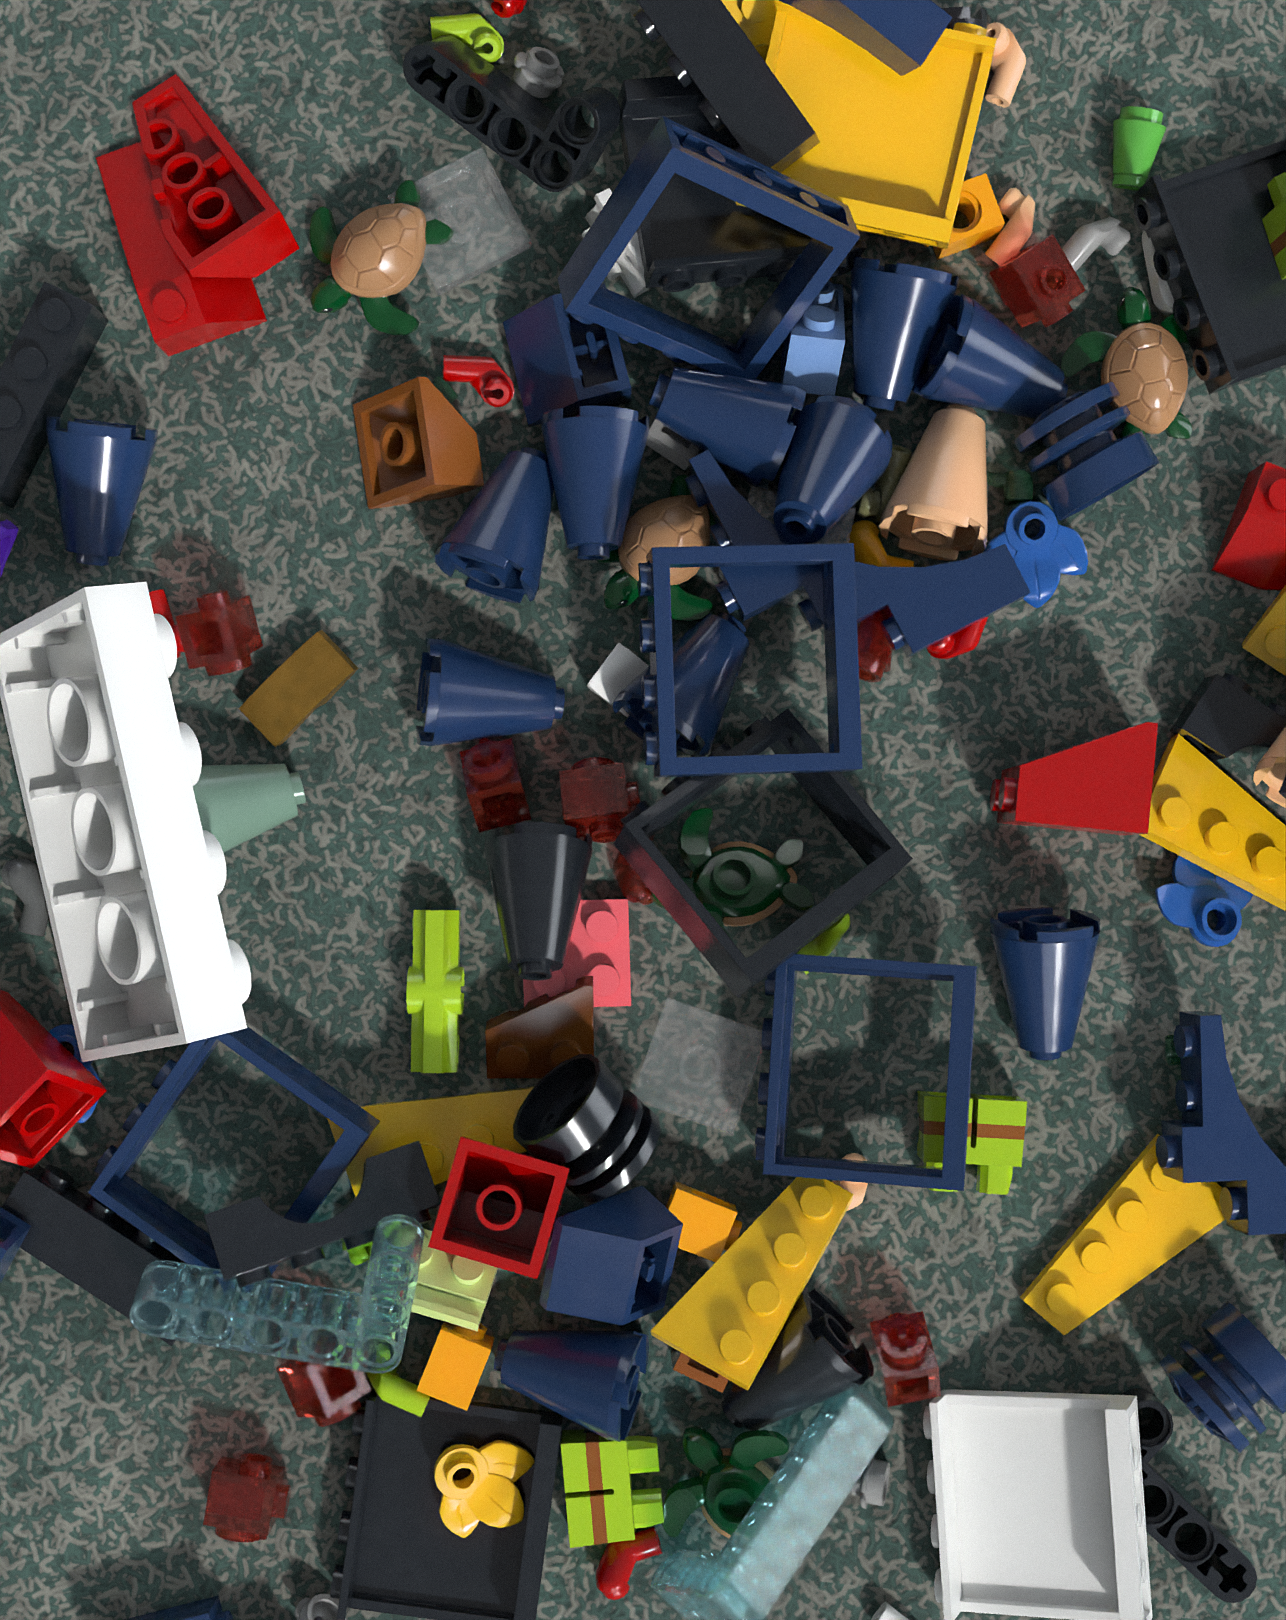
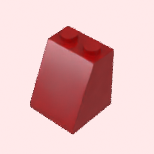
(1085, 787)
(40, 1086)
(499, 1207)

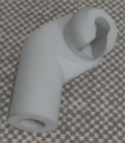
(1091, 236)

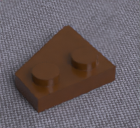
(541, 1033)

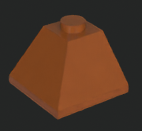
(415, 446)

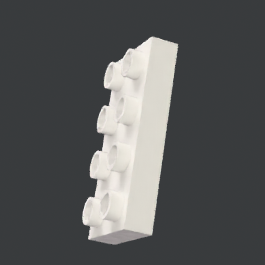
(119, 824)

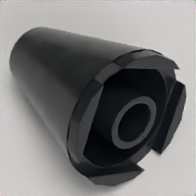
(537, 892)
(804, 1367)

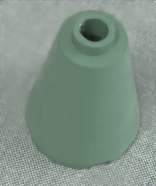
(246, 800)

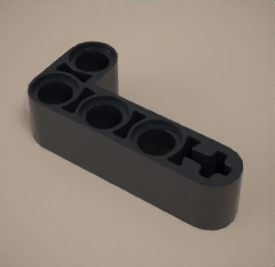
(446, 76)
(1172, 1509)

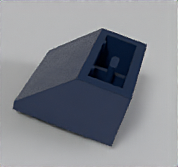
(564, 361)
(612, 1259)

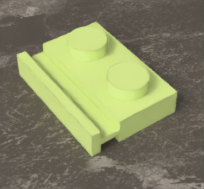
(452, 1287)

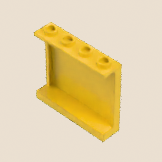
(886, 139)

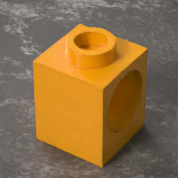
(982, 212)
(706, 1221)
(456, 1364)

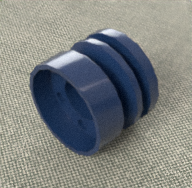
(1085, 450)
(1230, 1376)

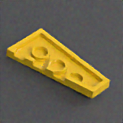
(1216, 823)
(438, 1127)
(1122, 1241)
(751, 1289)

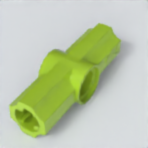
(435, 991)

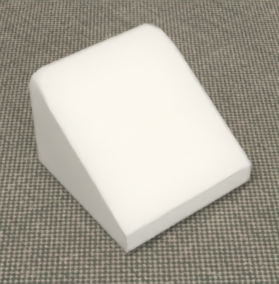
(615, 674)

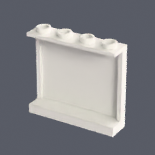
(1038, 1505)

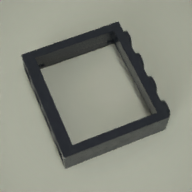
(832, 794)

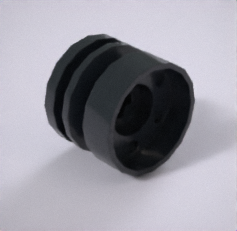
(587, 1124)

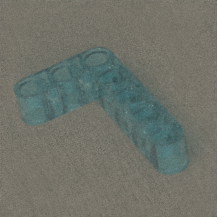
(292, 1317)
(783, 1520)

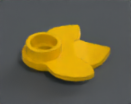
(488, 1490)

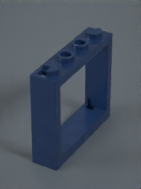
(710, 164)
(840, 658)
(775, 1085)
(165, 1223)

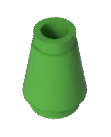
(1135, 145)

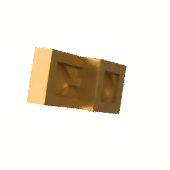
(298, 688)

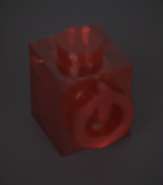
(1038, 283)
(219, 633)
(494, 784)
(597, 798)
(905, 1358)
(323, 1390)
(246, 1497)

